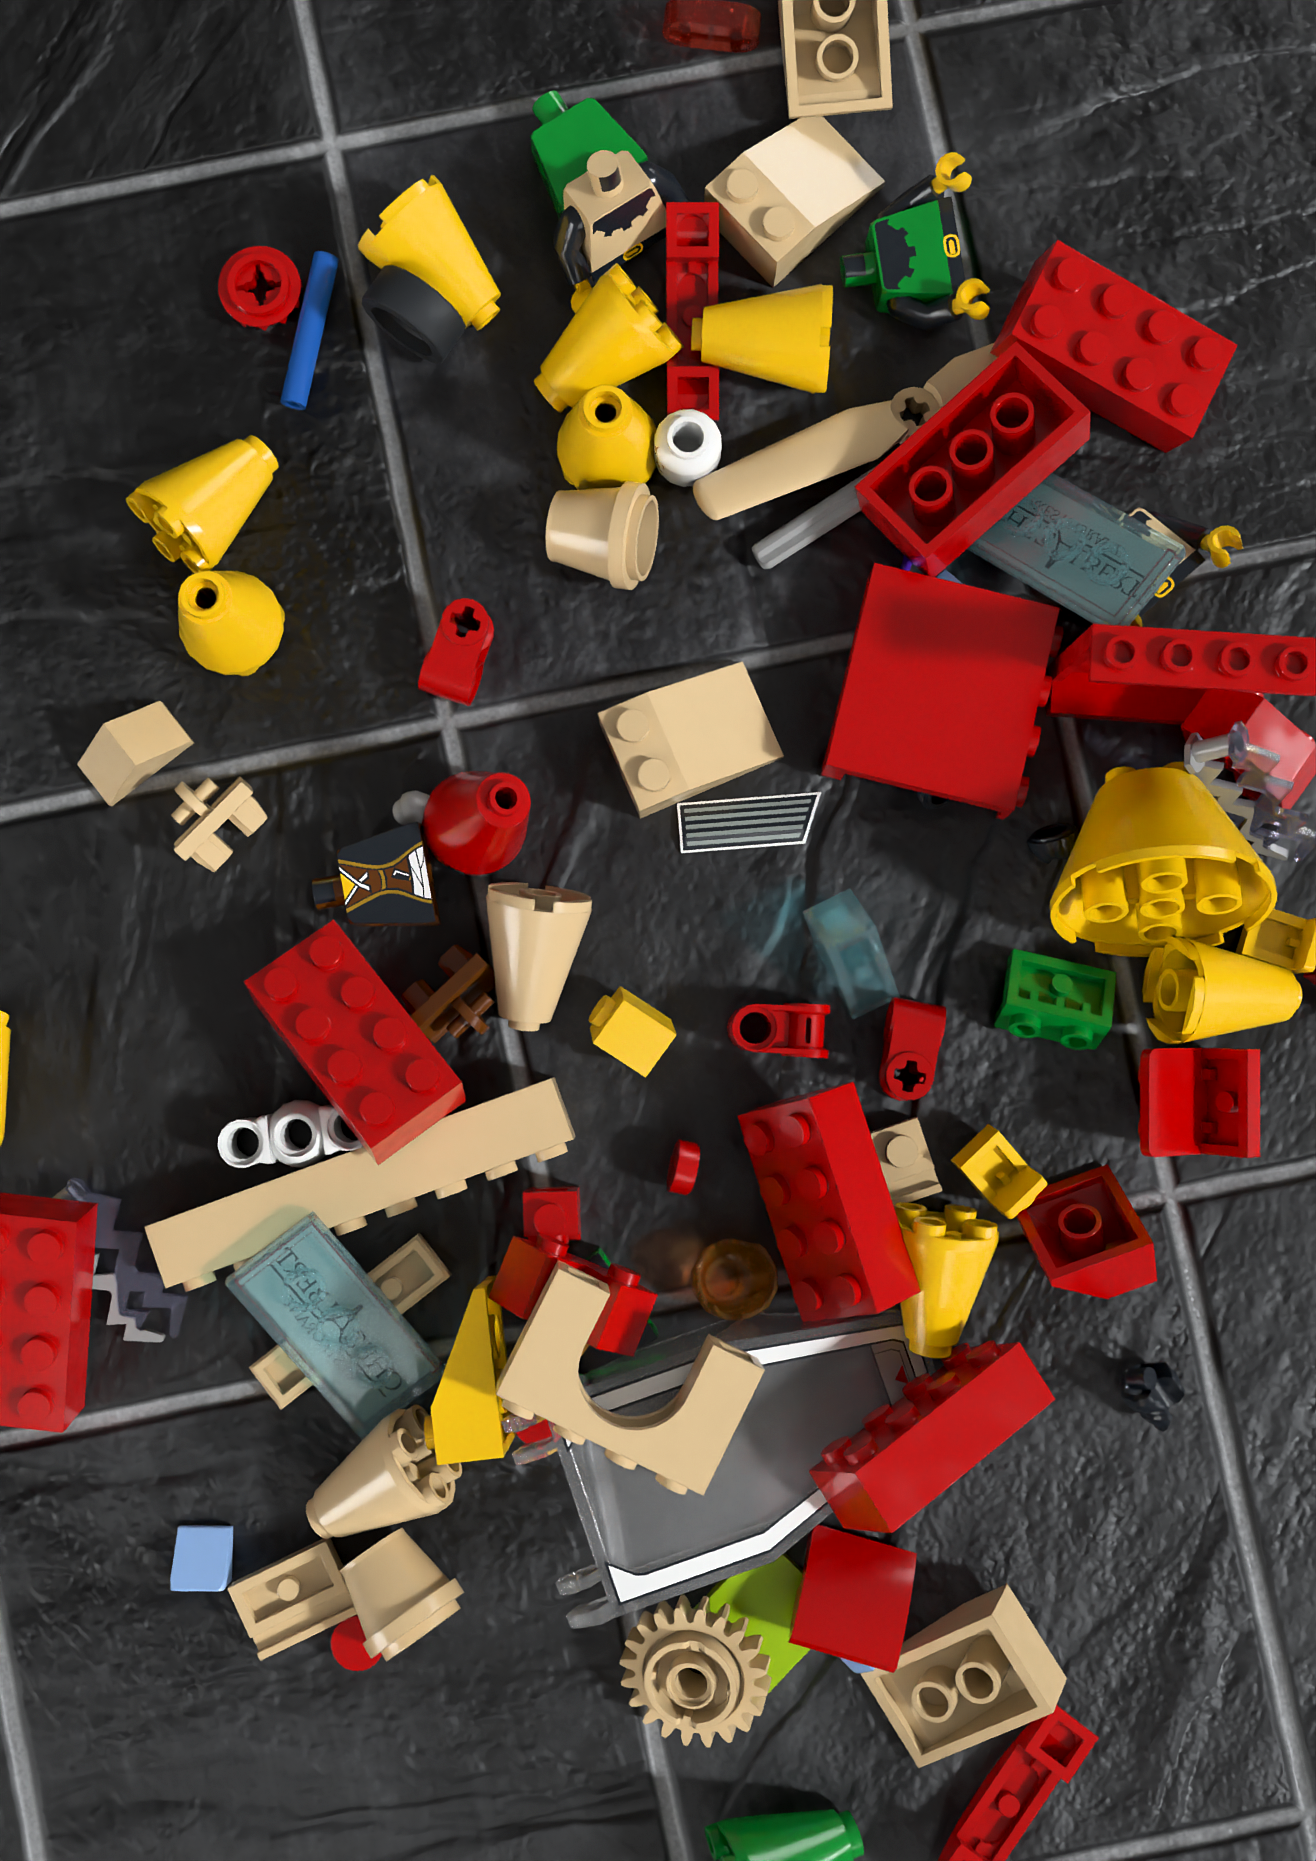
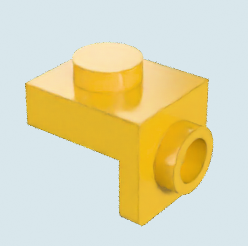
(1282, 941)
(999, 1172)

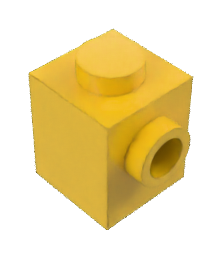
(631, 1030)

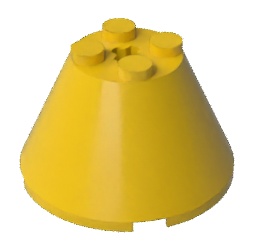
(1158, 865)

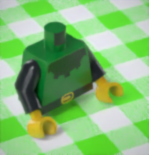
(917, 255)

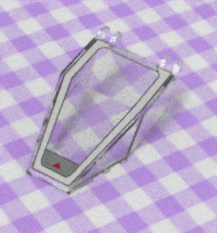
(761, 1497)

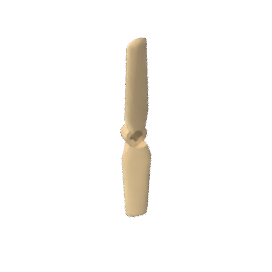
(833, 444)

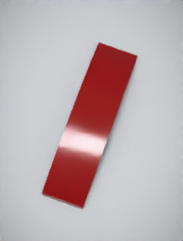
(690, 287)
(1018, 1787)

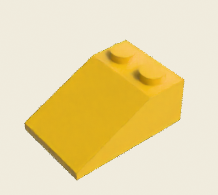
(466, 1409)

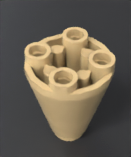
(384, 1480)

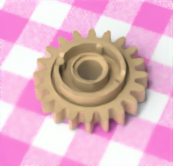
(732, 1671)

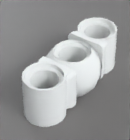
(275, 1141)

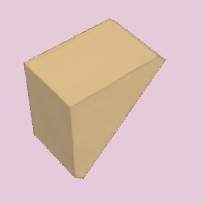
(132, 750)

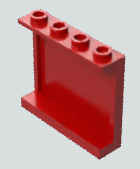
(1166, 671)
(943, 689)

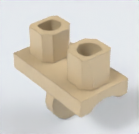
(233, 804)

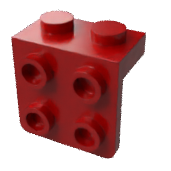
(1199, 1102)

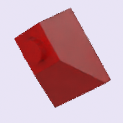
(1089, 1236)

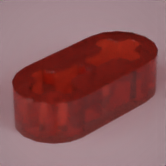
(712, 25)

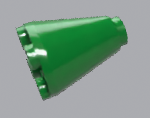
(786, 1837)

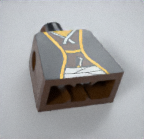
(383, 881)

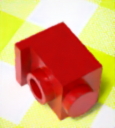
(552, 1212)

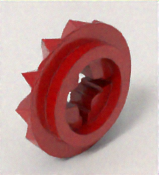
(241, 275)

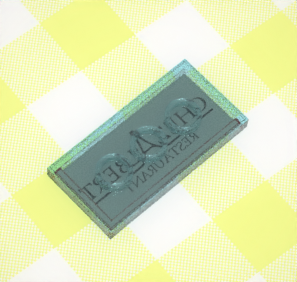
(1081, 552)
(336, 1325)

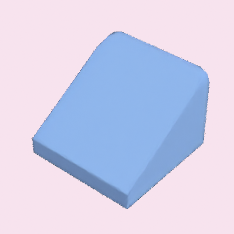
(202, 1558)

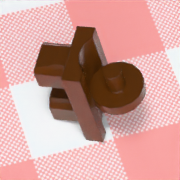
(458, 1001)

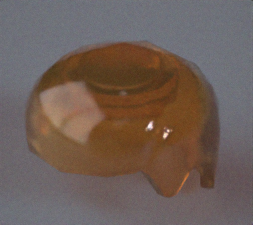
(734, 1279)

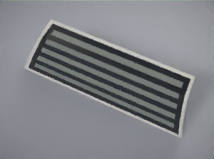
(746, 822)

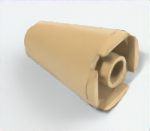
(533, 947)

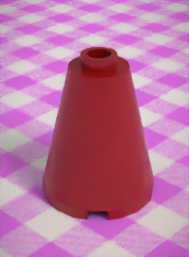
(477, 821)

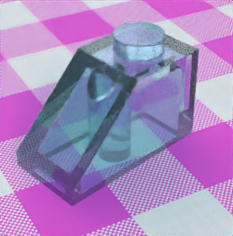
(852, 953)

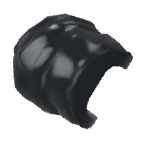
(1151, 1391)

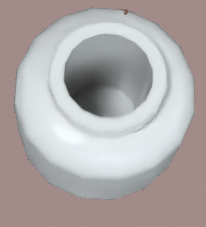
(687, 447)

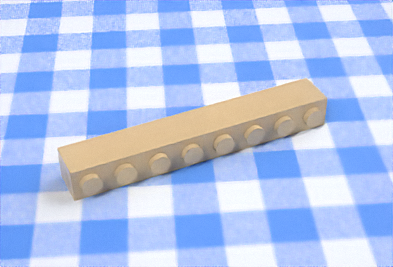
(353, 1185)

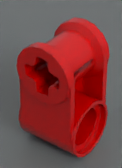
(457, 662)
(785, 1029)
(913, 1037)

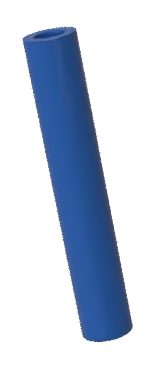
(309, 330)

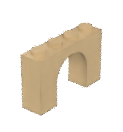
(676, 1442)

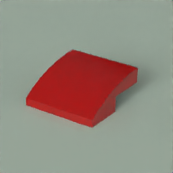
(853, 1598)

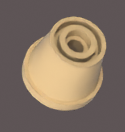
(605, 532)
(398, 1594)

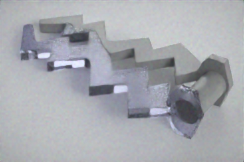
(1257, 765)
(126, 1276)

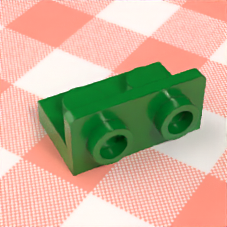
(1056, 1000)

